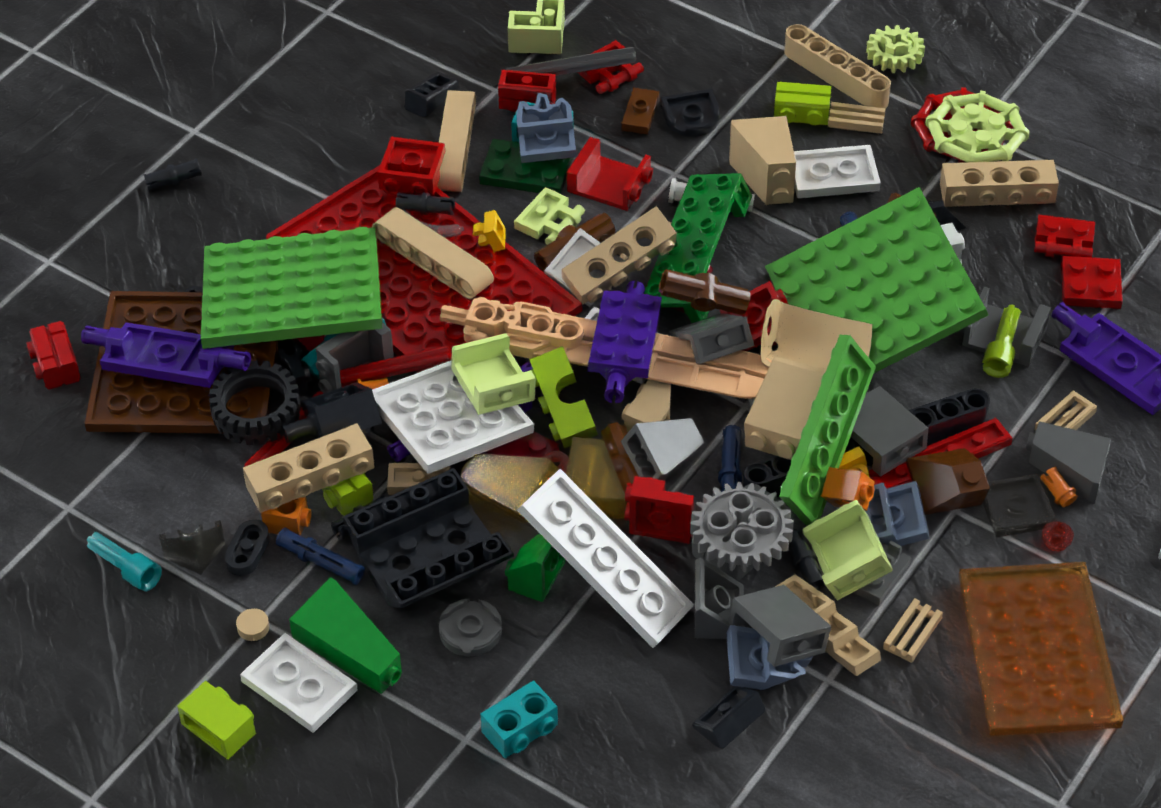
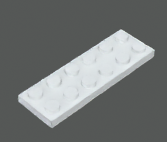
(606, 558)

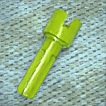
(1001, 353)

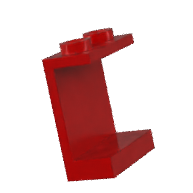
(607, 179)

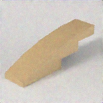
(843, 641)

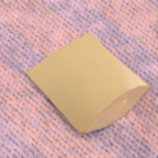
(808, 334)

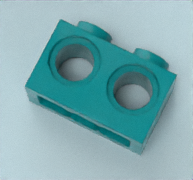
(515, 714)

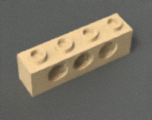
(999, 183)
(650, 225)
(308, 468)

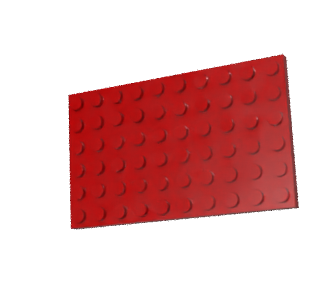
(411, 295)

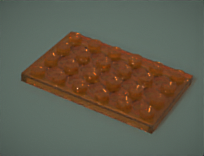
(1039, 649)

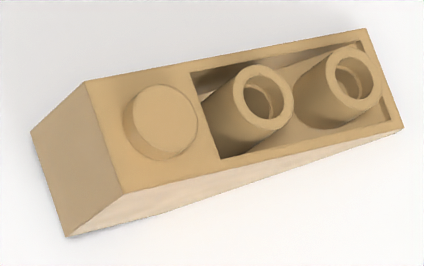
(650, 404)

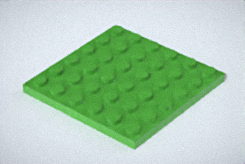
(885, 272)
(290, 287)

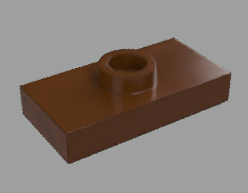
(640, 111)

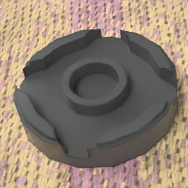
(470, 627)

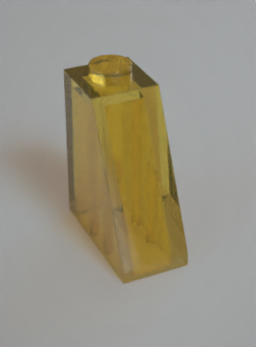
(595, 475)
(507, 479)

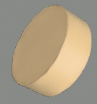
(252, 624)

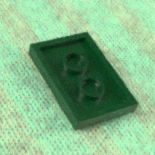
(505, 169)

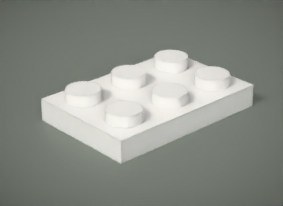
(835, 171)
(299, 682)

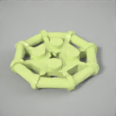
(965, 142)

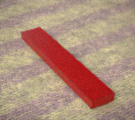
(977, 440)

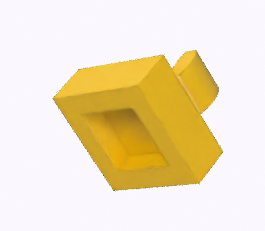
(491, 231)
(854, 460)

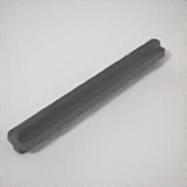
(581, 63)

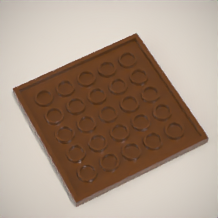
(160, 406)

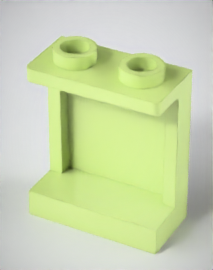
(491, 374)
(847, 549)

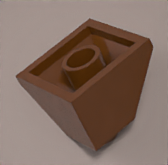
(949, 480)

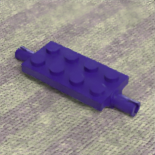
(624, 338)
(163, 354)
(1113, 356)

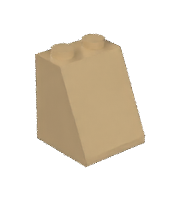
(764, 157)
(782, 407)

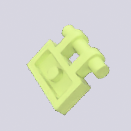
(543, 211)

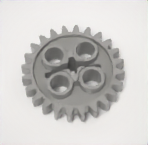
(741, 527)

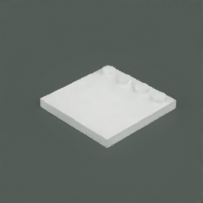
(439, 421)

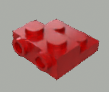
(411, 166)
(759, 301)
(658, 512)

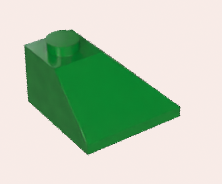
(534, 569)

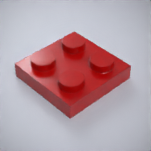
(1091, 282)

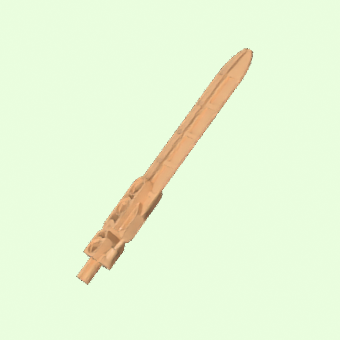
(538, 330)

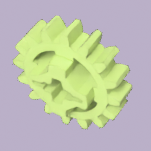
(895, 49)

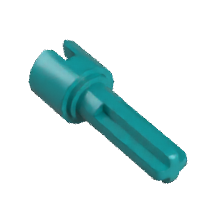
(134, 568)

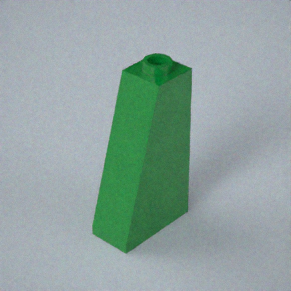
(346, 637)

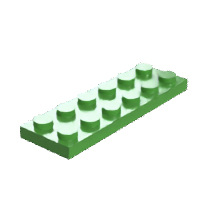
(827, 428)

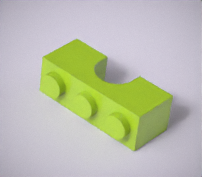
(552, 375)

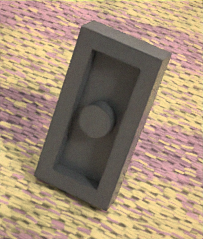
(879, 589)

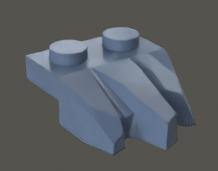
(545, 130)
(898, 514)
(748, 661)

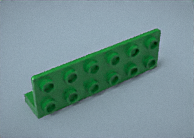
(698, 228)

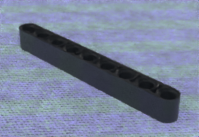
(942, 418)

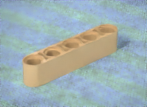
(837, 67)
(456, 135)
(433, 253)

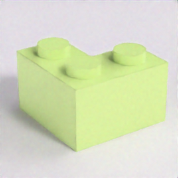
(538, 30)

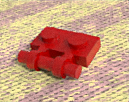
(608, 81)
(1064, 236)

